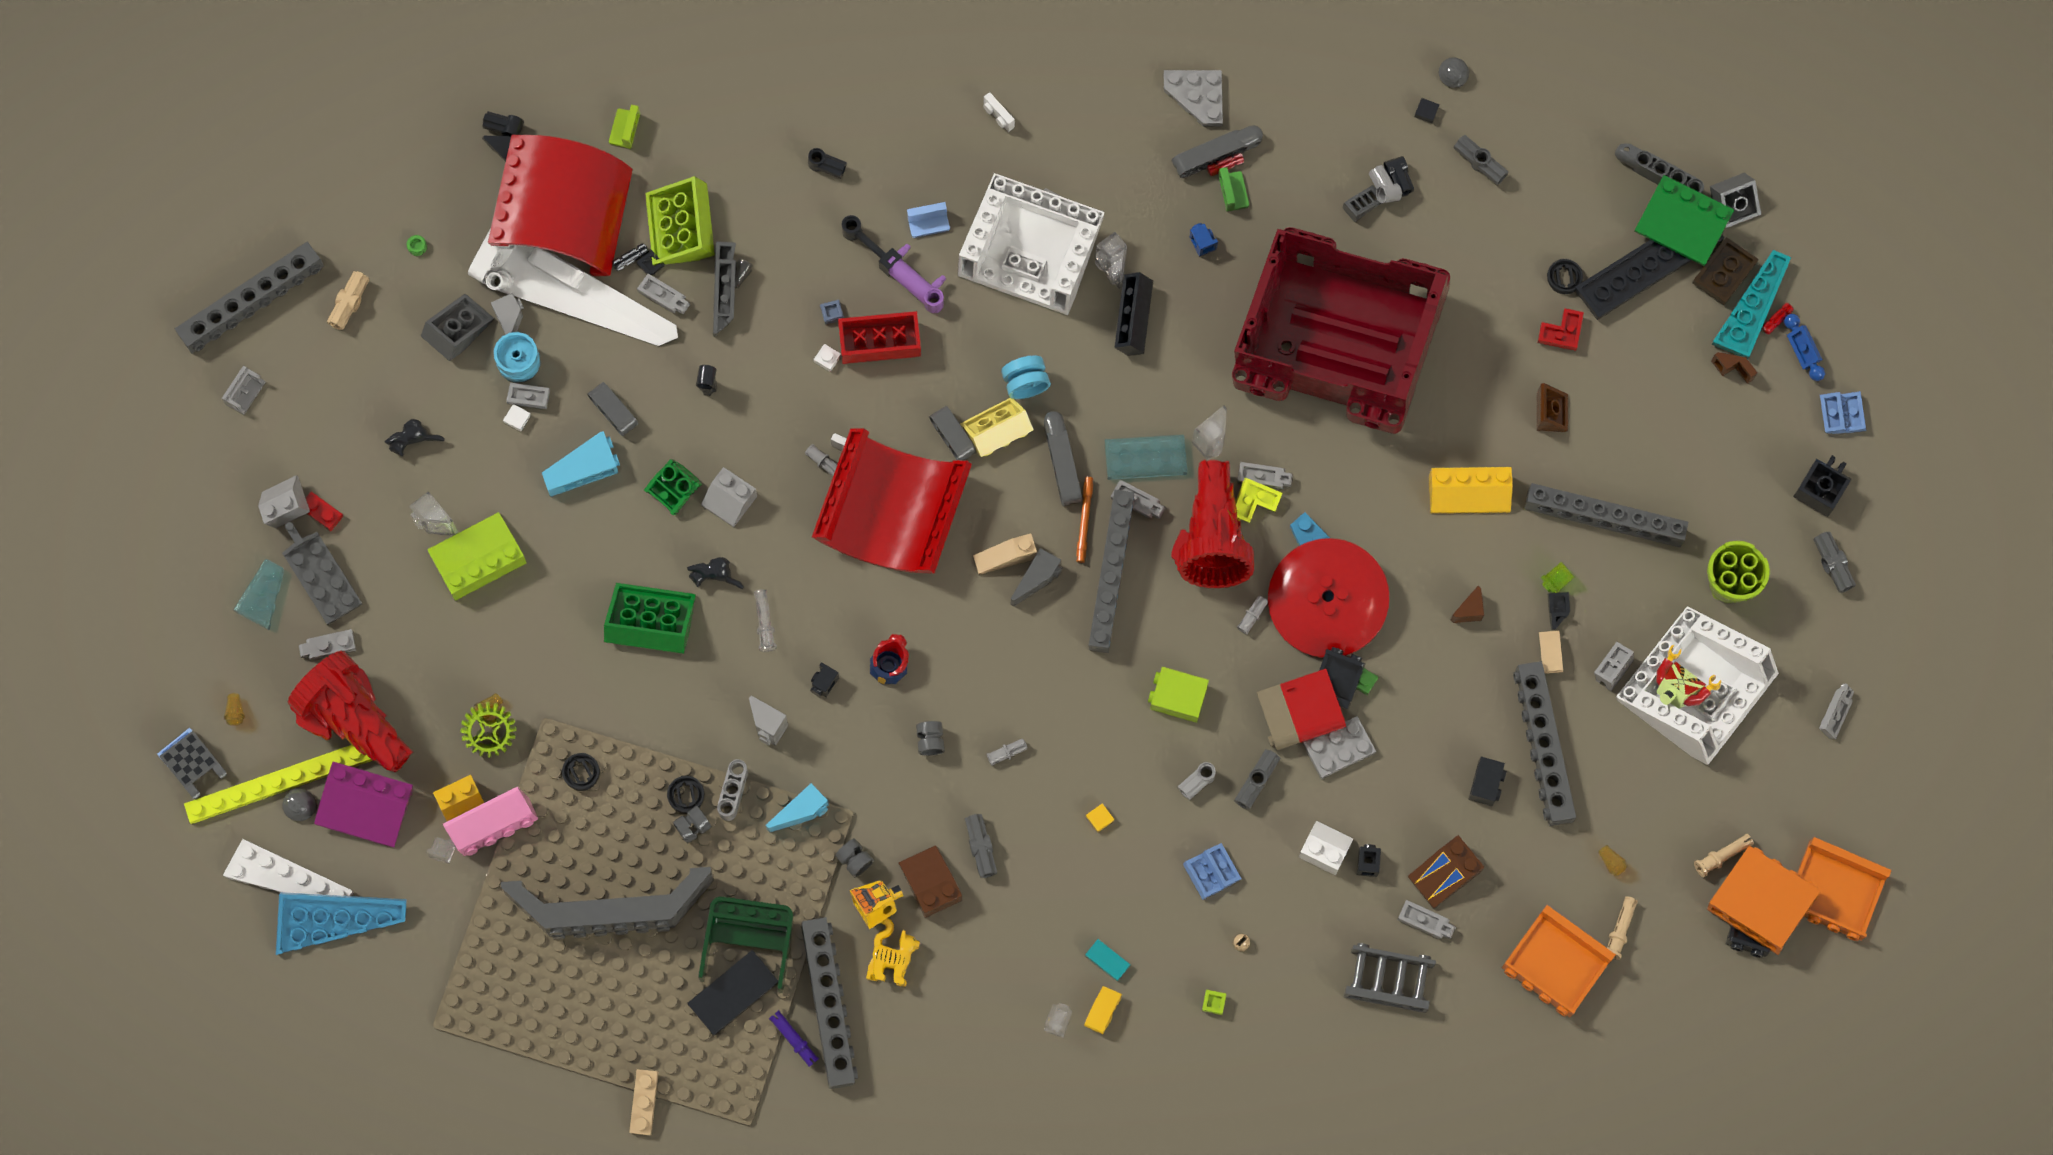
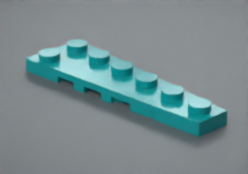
(1748, 317)

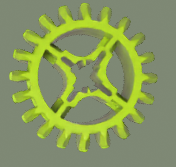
(481, 735)

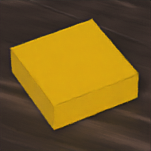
(1099, 818)

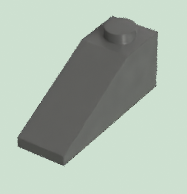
(1039, 574)

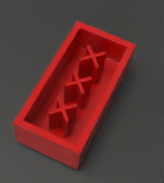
(879, 337)

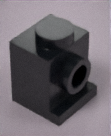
(824, 680)
(1367, 869)

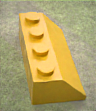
(1470, 490)

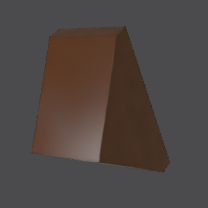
(1471, 609)

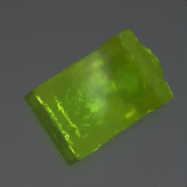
(1557, 578)

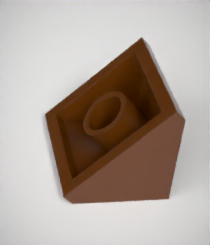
(1552, 409)

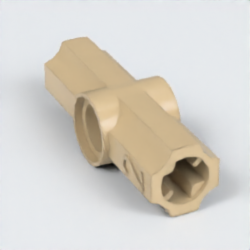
(348, 300)

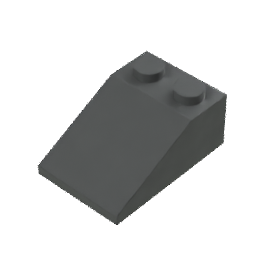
(456, 327)

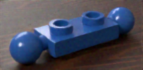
(1804, 347)

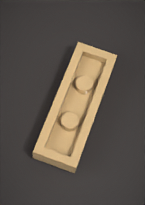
(644, 1102)

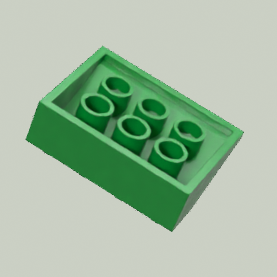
(1684, 220)
(649, 618)

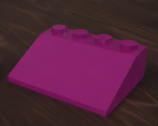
(363, 804)

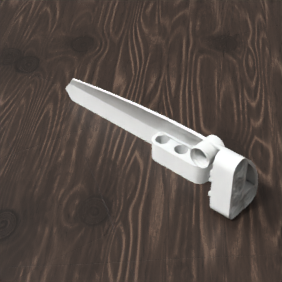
(558, 285)

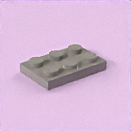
(1339, 748)

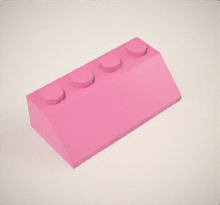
(491, 821)

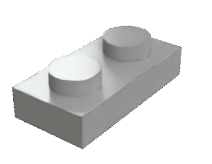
(528, 395)

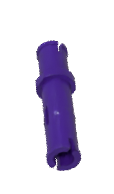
(799, 1045)

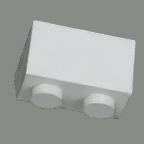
(1325, 848)

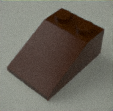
(930, 881)

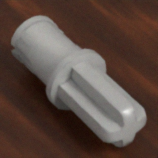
(821, 459)
(1252, 615)
(1006, 751)

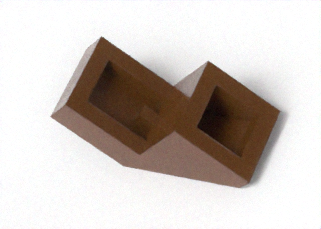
(1726, 363)

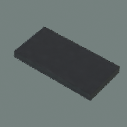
(733, 992)

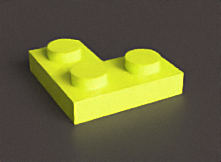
(1255, 494)

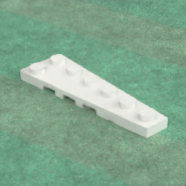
(269, 871)

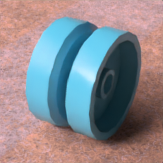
(517, 357)
(1025, 377)

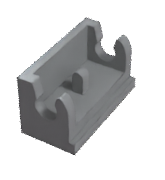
(243, 390)
(1614, 665)

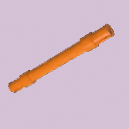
(1082, 543)

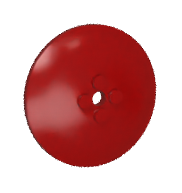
(1318, 625)

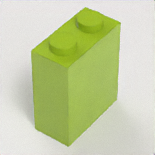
(1178, 694)

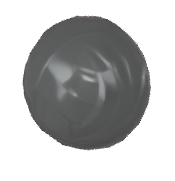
(1453, 72)
(299, 804)

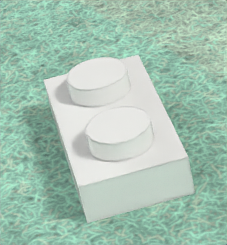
(1002, 117)

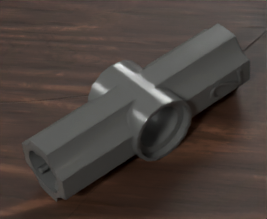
(1489, 168)
(1834, 562)
(1250, 789)
(980, 846)

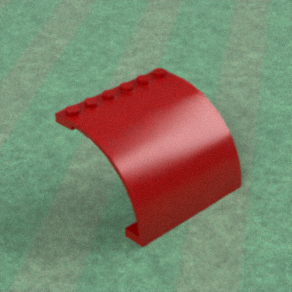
(561, 199)
(890, 505)

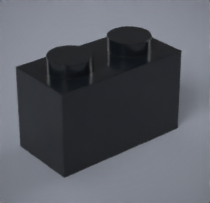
(1487, 781)

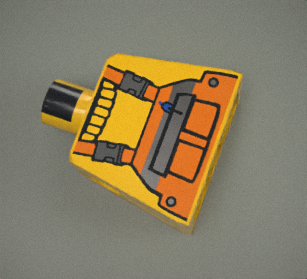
(875, 902)

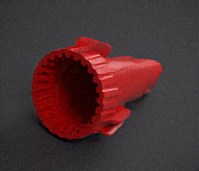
(1214, 548)
(341, 699)

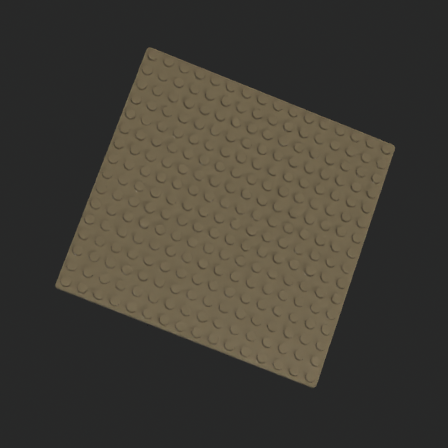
(624, 998)

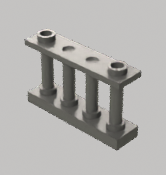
(1376, 994)

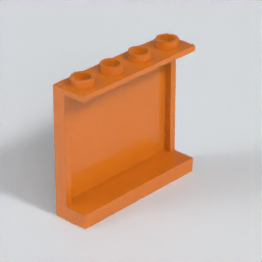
(1847, 887)
(1763, 899)
(1558, 961)

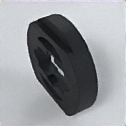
(1571, 266)
(580, 758)
(677, 784)

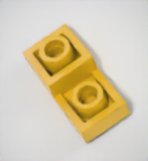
(1102, 1010)

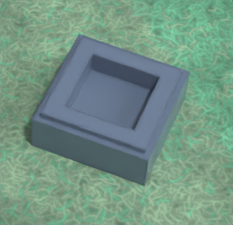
(831, 311)

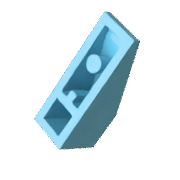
(802, 808)

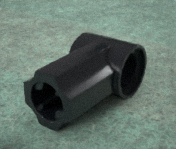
(502, 124)
(827, 164)
(1398, 172)
(706, 379)

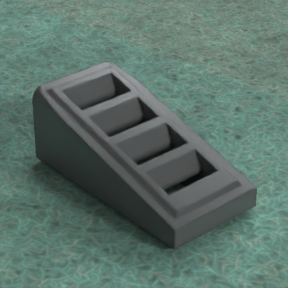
(1350, 209)

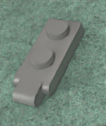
(663, 294)
(1266, 475)
(1143, 502)
(327, 644)
(1837, 711)
(1426, 920)

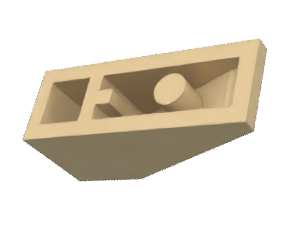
(1006, 554)

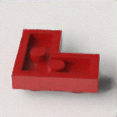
(1562, 336)

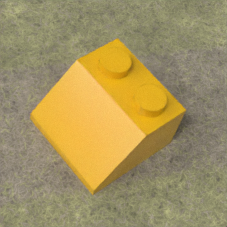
(458, 798)

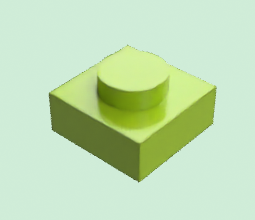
(1214, 1002)

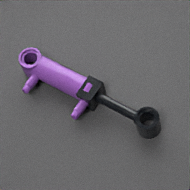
(892, 264)

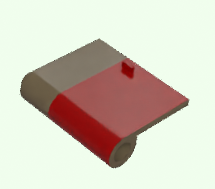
(1301, 709)

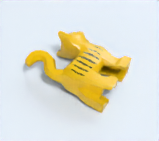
(891, 958)

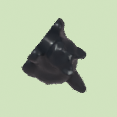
(412, 433)
(717, 569)

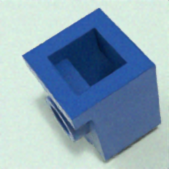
(1203, 239)

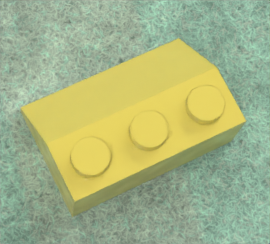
(997, 426)

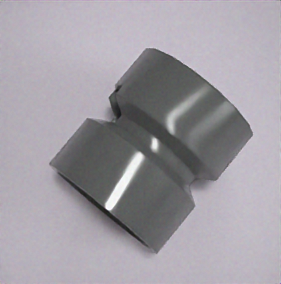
(930, 740)
(693, 817)
(854, 857)

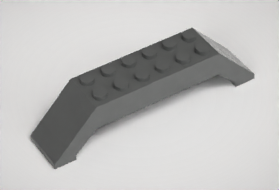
(614, 914)

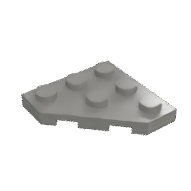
(1197, 93)

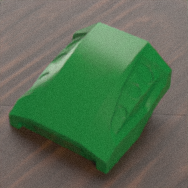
(673, 486)

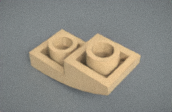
(1551, 652)

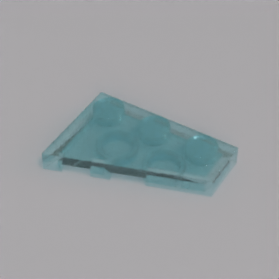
(261, 594)

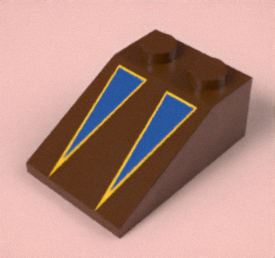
(1446, 871)

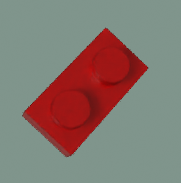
(323, 512)

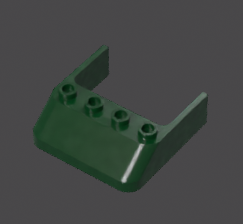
(749, 925)

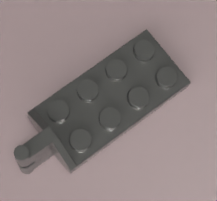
(320, 575)

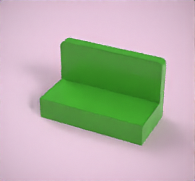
(1233, 190)

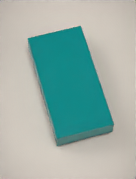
(1107, 960)

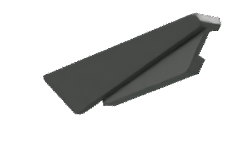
(723, 285)

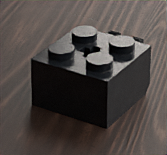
(1823, 475)

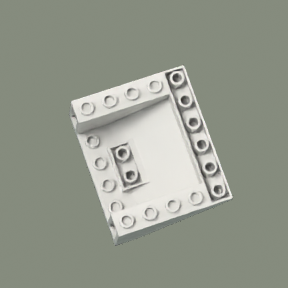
(1030, 244)
(1706, 650)

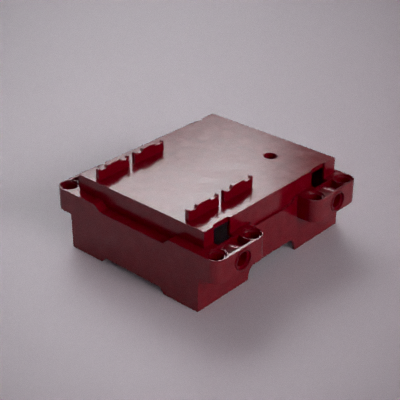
(1349, 328)

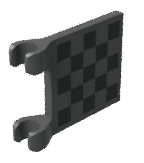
(191, 760)

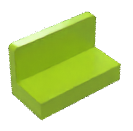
(624, 127)

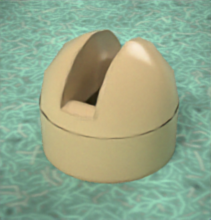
(1244, 946)

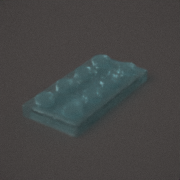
(1145, 457)

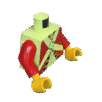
(1681, 686)

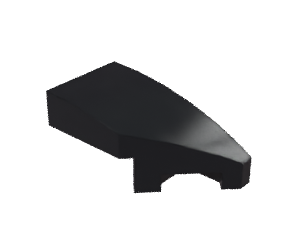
(499, 144)
(1558, 608)

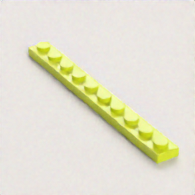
(271, 784)

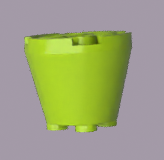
(1737, 572)

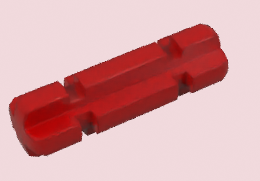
(1228, 162)
(1777, 318)

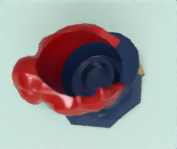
(890, 660)

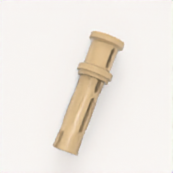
(1716, 859)
(1618, 936)

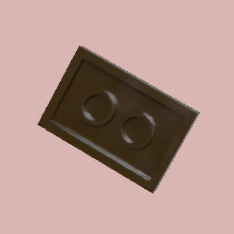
(1725, 271)

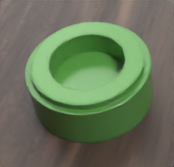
(416, 245)

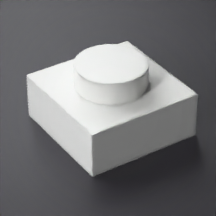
(827, 357)

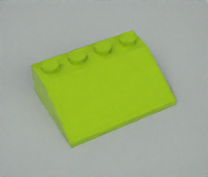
(680, 222)
(477, 556)

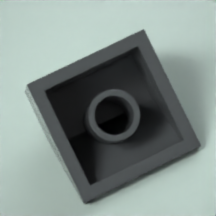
(1739, 194)

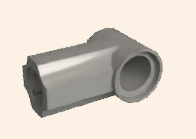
(1386, 190)
(1196, 781)

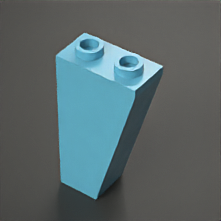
(582, 466)

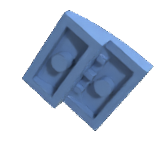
(1843, 412)
(1212, 871)

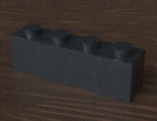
(1133, 314)

